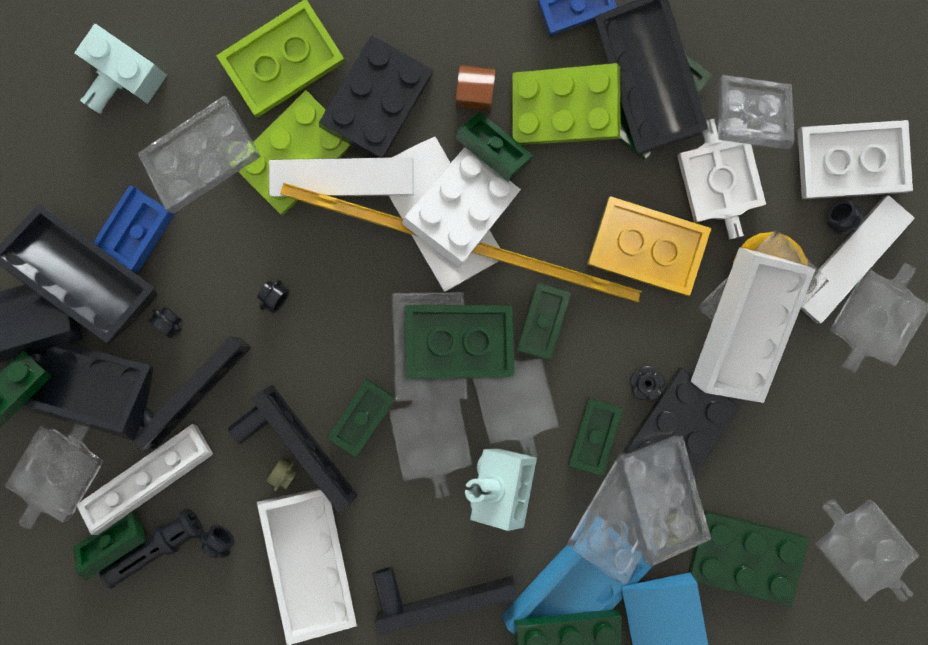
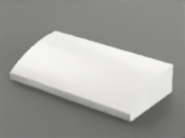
(428, 165)
(751, 326)
(306, 565)

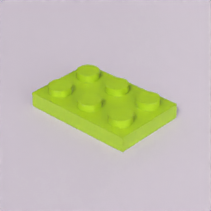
(281, 58)
(566, 104)
(292, 137)

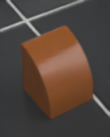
(475, 88)

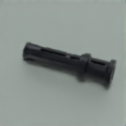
(165, 540)

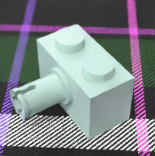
(117, 68)
(502, 489)

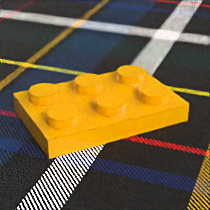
(649, 246)

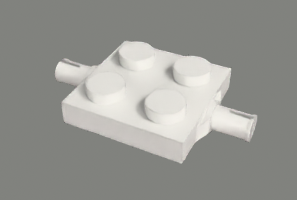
(721, 181)

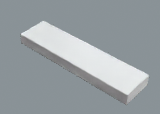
(344, 176)
(857, 255)
(144, 479)

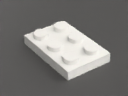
(855, 159)
(460, 207)

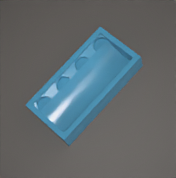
(569, 587)
(665, 611)

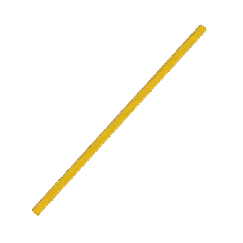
(481, 249)

